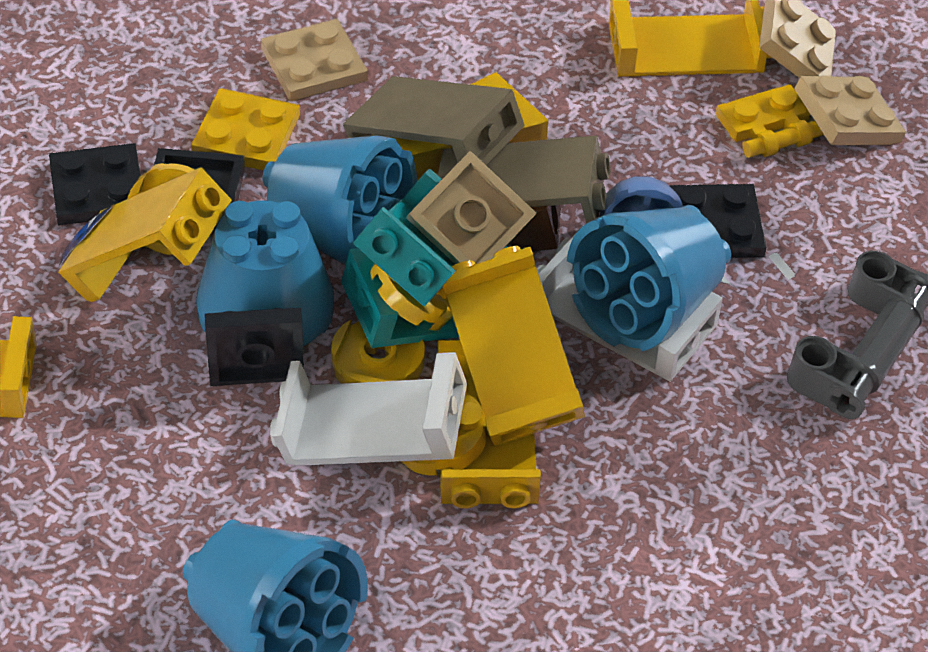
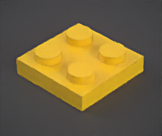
(247, 127)

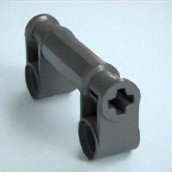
(833, 374)

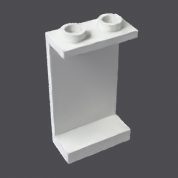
(662, 359)
(370, 418)

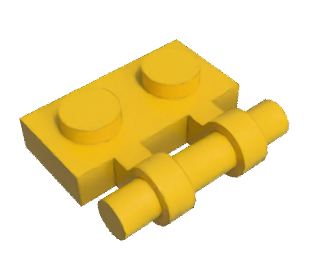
(766, 112)

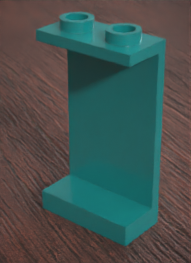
(403, 250)
(378, 320)

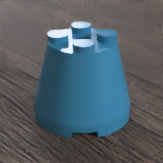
(340, 185)
(264, 262)
(645, 272)
(276, 589)

